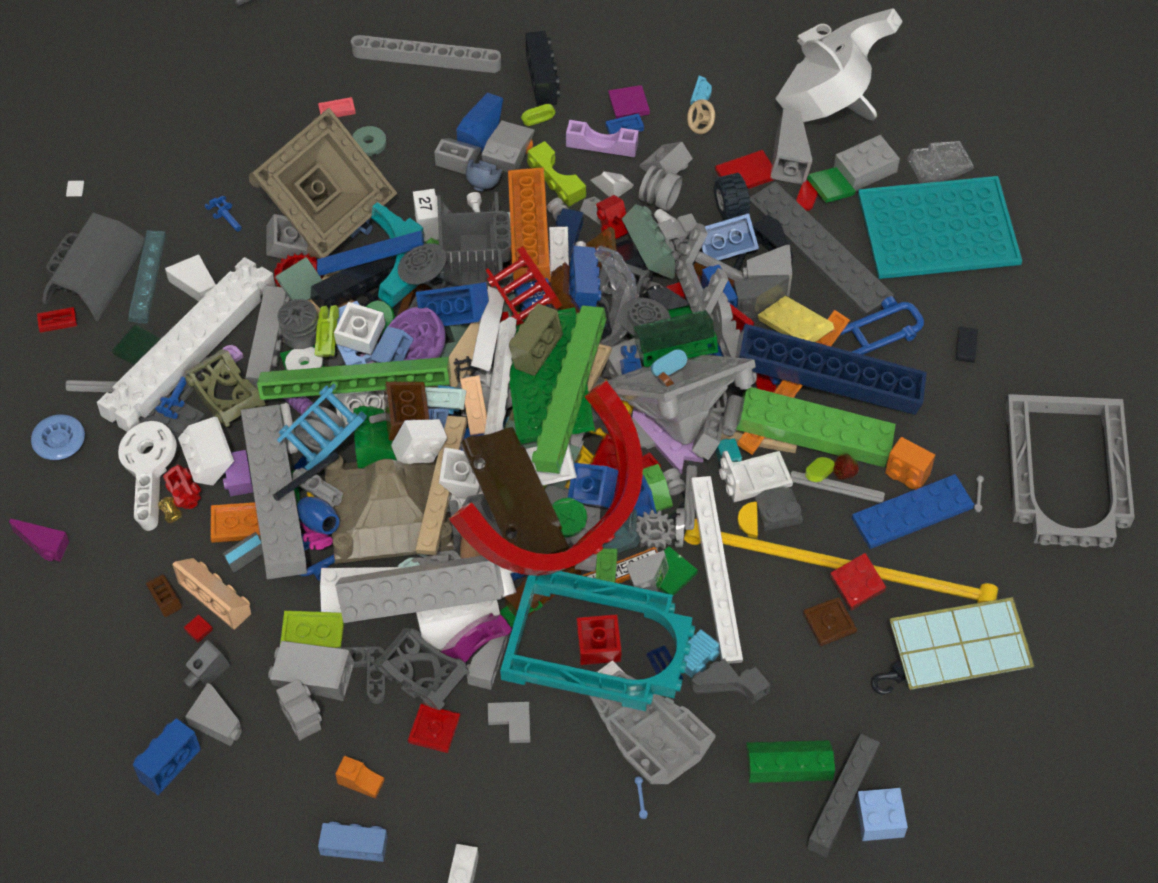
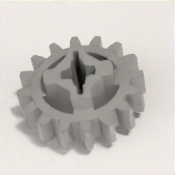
(654, 530)

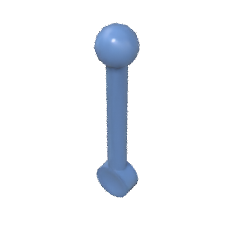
(643, 813)

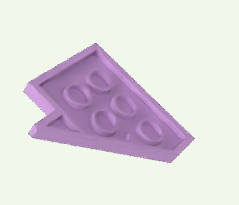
(667, 446)

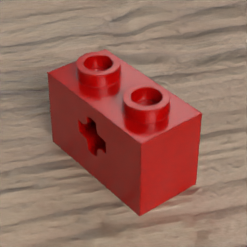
(611, 213)

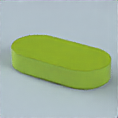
(538, 114)
(819, 469)

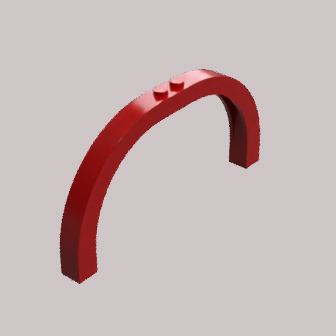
(630, 471)

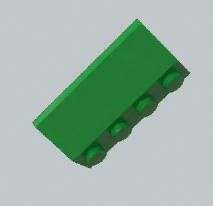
(790, 761)

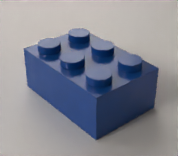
(166, 756)

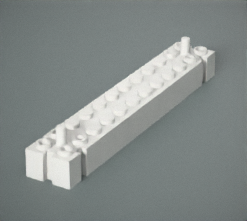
(185, 345)

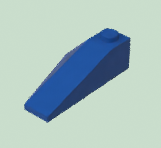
(481, 121)

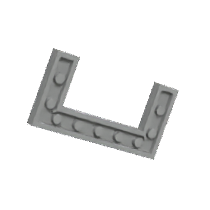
(697, 298)

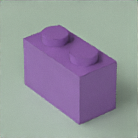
(238, 475)

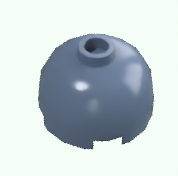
(482, 175)

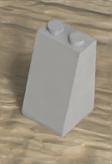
(791, 149)
(321, 668)

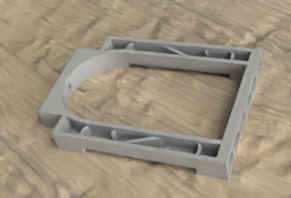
(1024, 504)

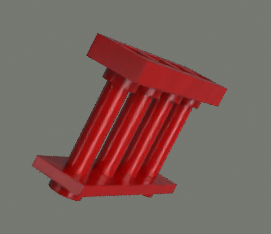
(531, 273)

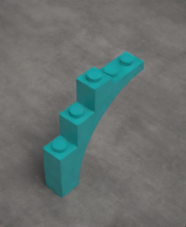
(393, 287)

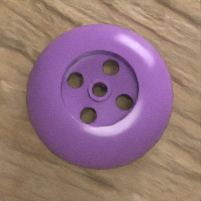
(425, 329)

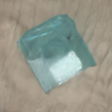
(625, 536)

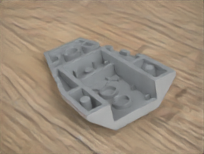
(656, 741)

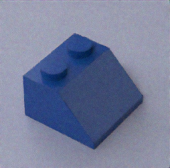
(593, 485)

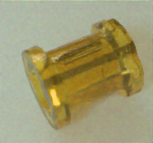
(169, 509)

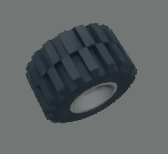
(731, 196)

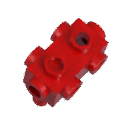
(182, 487)

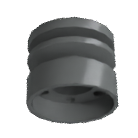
(298, 323)

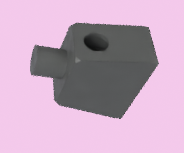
(205, 665)

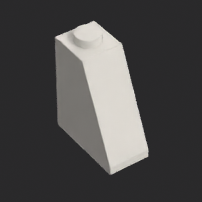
(191, 277)

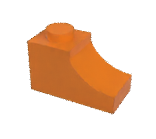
(358, 777)

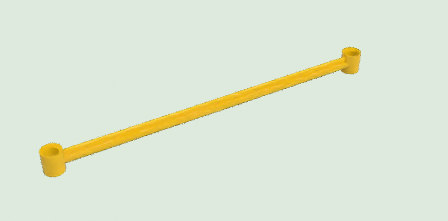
(986, 593)

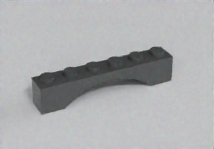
(843, 795)

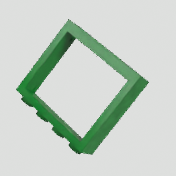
(691, 349)

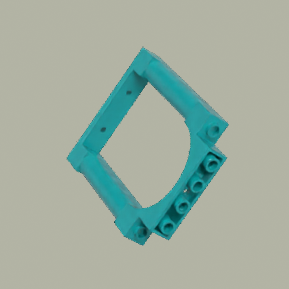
(631, 693)

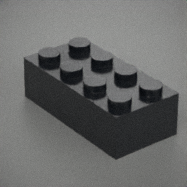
(542, 68)

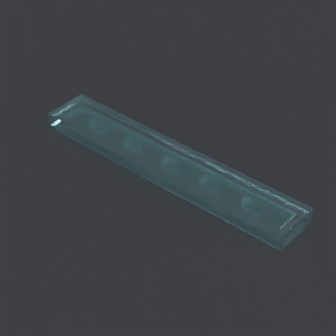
(147, 276)

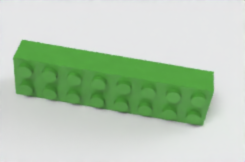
(815, 426)

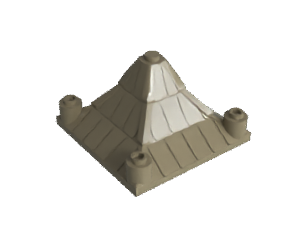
(323, 183)
(381, 509)

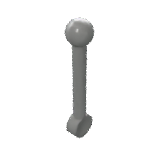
(978, 507)

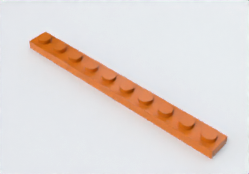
(751, 442)

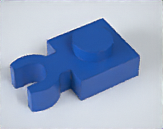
(629, 362)

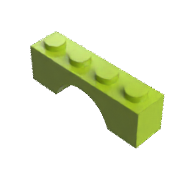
(567, 187)

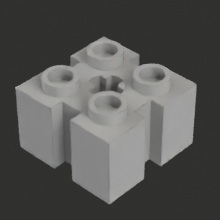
(677, 233)
(299, 709)

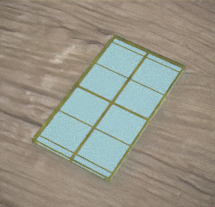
(961, 643)

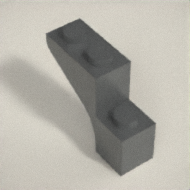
(722, 678)

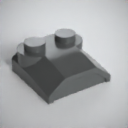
(778, 508)

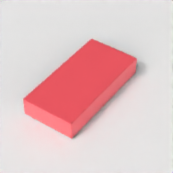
(339, 107)

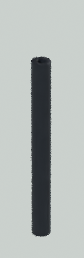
(305, 476)

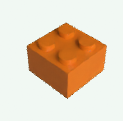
(909, 464)

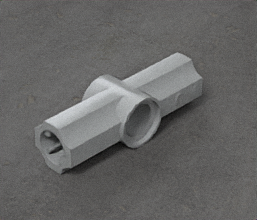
(320, 488)

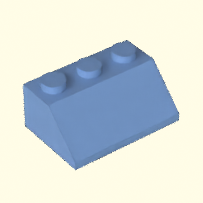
(730, 238)

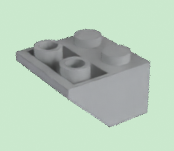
(455, 154)

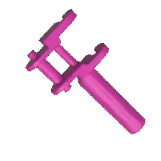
(319, 540)

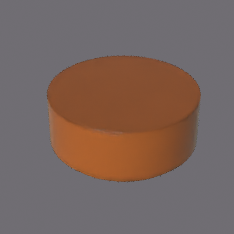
(665, 379)

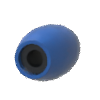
(317, 515)

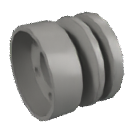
(660, 188)

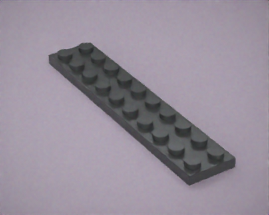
(822, 249)

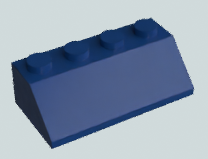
(584, 276)
(457, 303)

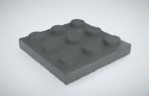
(186, 416)

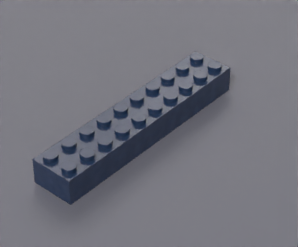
(832, 369)

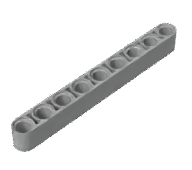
(426, 53)

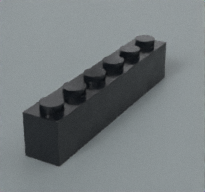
(351, 282)

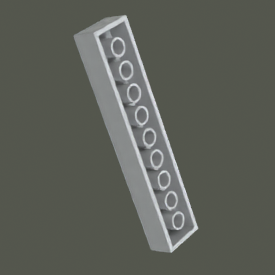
(269, 473)

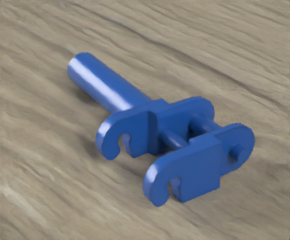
(223, 211)
(172, 401)

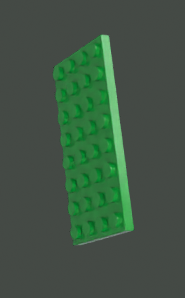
(533, 393)

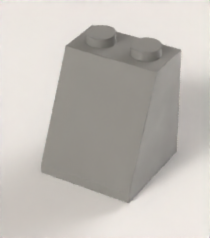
(770, 264)

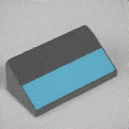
(243, 552)

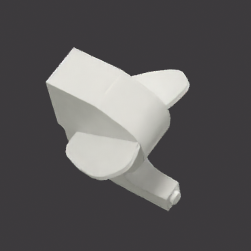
(837, 69)

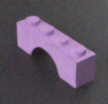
(581, 136)

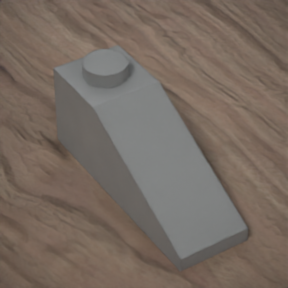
(709, 436)
(486, 663)

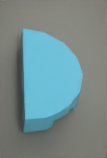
(702, 90)

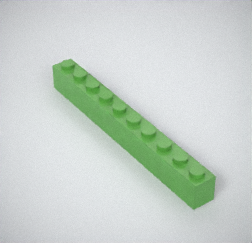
(352, 377)
(569, 390)

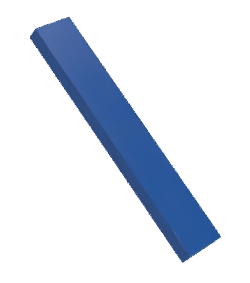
(369, 253)

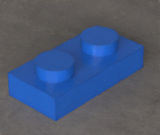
(629, 122)

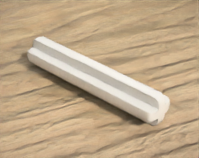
(287, 419)

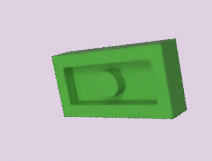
(607, 565)

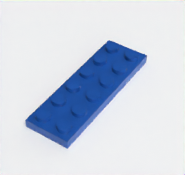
(912, 511)

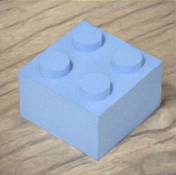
(881, 814)

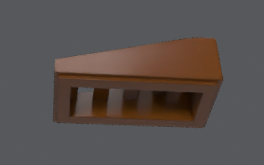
(169, 604)

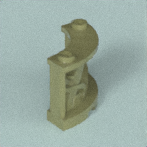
(225, 366)

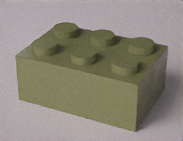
(535, 339)

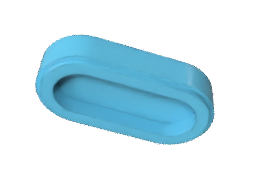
(669, 363)

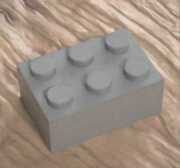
(867, 162)

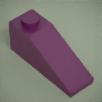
(45, 541)

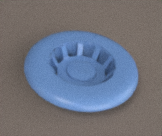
(59, 441)

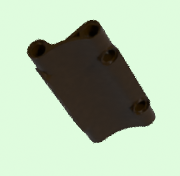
(514, 491)

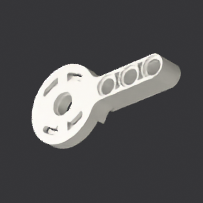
(147, 467)

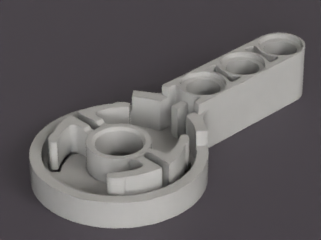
(725, 328)

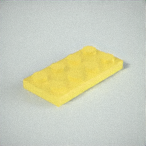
(795, 320)

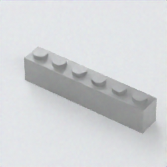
(267, 335)

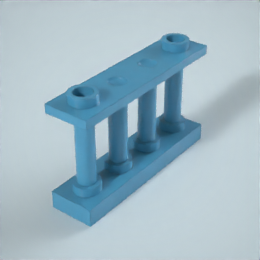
(339, 432)

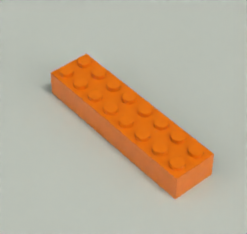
(529, 219)

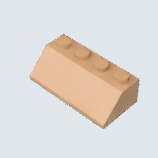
(212, 592)

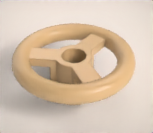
(702, 117)

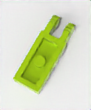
(325, 336)

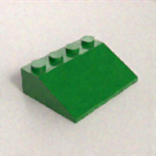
(372, 438)

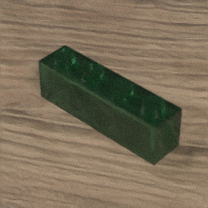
(673, 331)

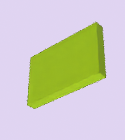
(313, 628)

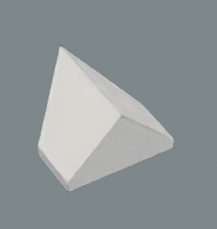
(612, 183)

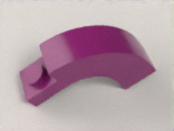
(475, 635)

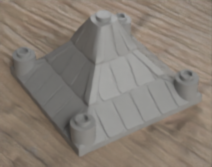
(686, 403)

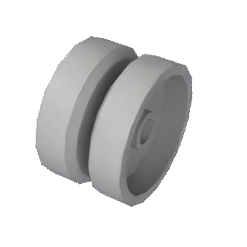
(320, 426)

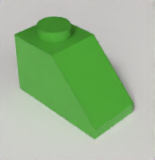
(658, 487)

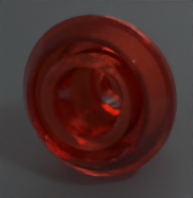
(845, 467)

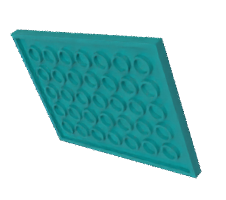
(939, 227)

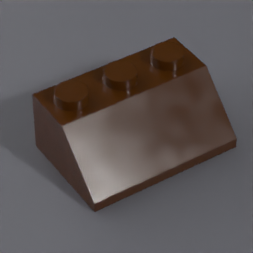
(402, 403)

